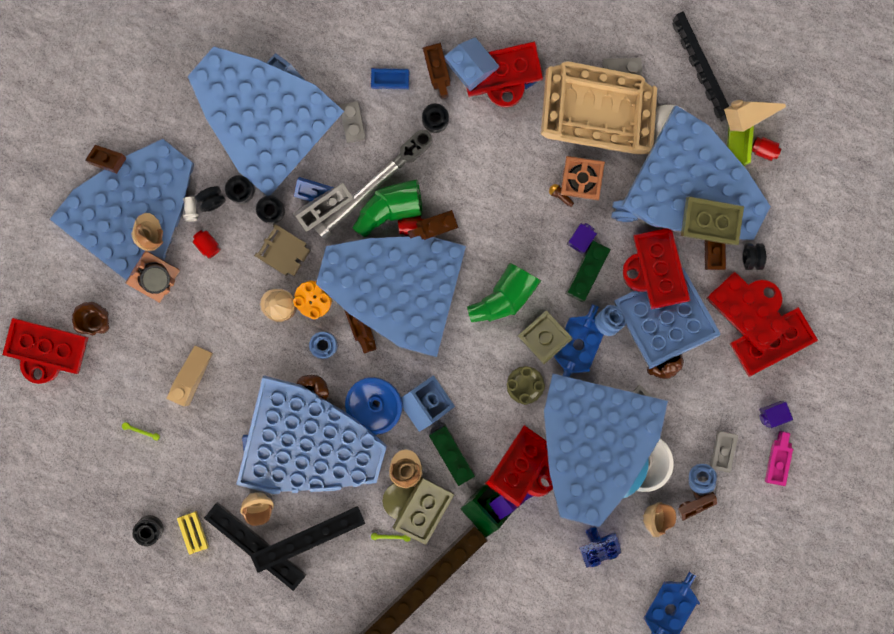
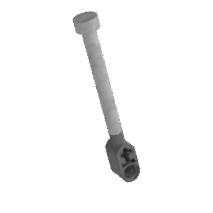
(373, 184)

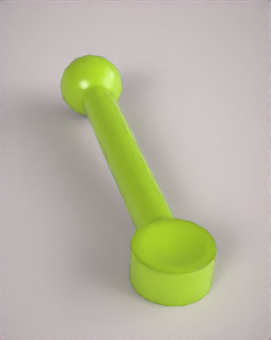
(125, 426)
(374, 536)

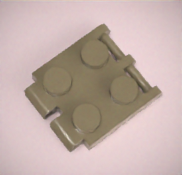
(283, 251)

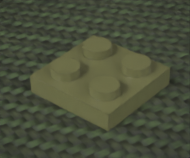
(545, 337)

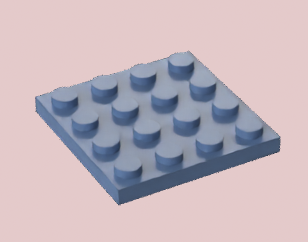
(668, 329)

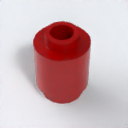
(766, 148)
(408, 224)
(206, 244)

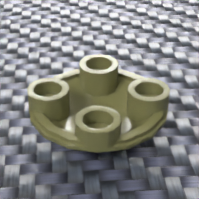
(525, 385)
(395, 499)

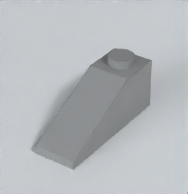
(323, 206)

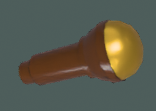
(555, 191)

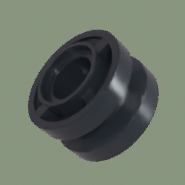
(435, 127)
(233, 183)
(210, 199)
(261, 208)
(754, 256)
(141, 536)

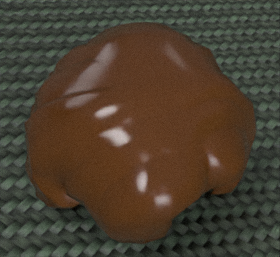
(90, 319)
(667, 369)
(315, 384)

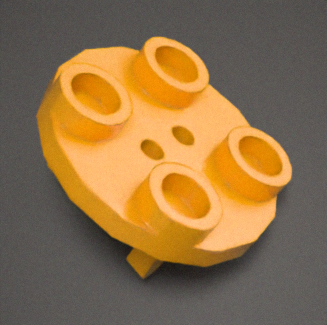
(305, 294)

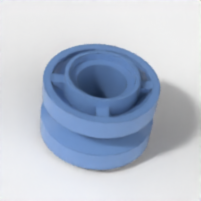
(621, 214)
(610, 320)
(314, 345)
(702, 487)

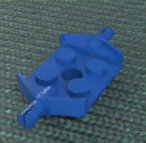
(584, 329)
(681, 597)

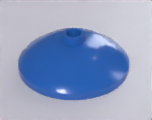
(361, 404)

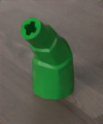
(391, 204)
(507, 297)

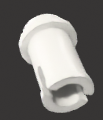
(190, 209)

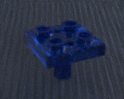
(599, 548)

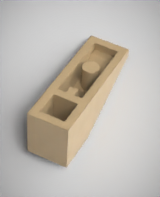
(743, 114)
(189, 376)

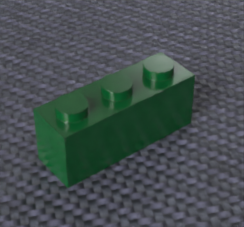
(587, 271)
(452, 455)

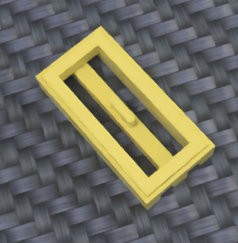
(191, 550)

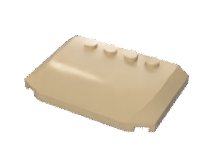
(599, 108)

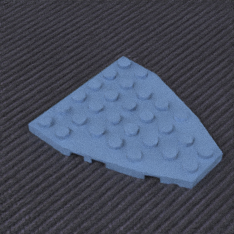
(261, 114)
(692, 163)
(107, 205)
(395, 286)
(306, 443)
(597, 444)

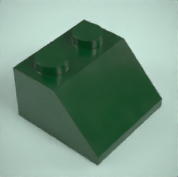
(481, 513)

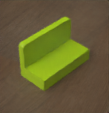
(741, 144)

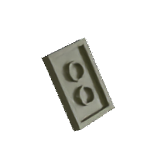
(712, 221)
(423, 510)

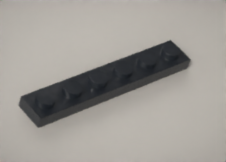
(699, 61)
(307, 539)
(251, 543)

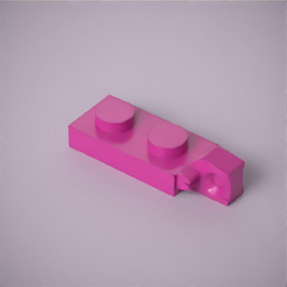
(779, 460)

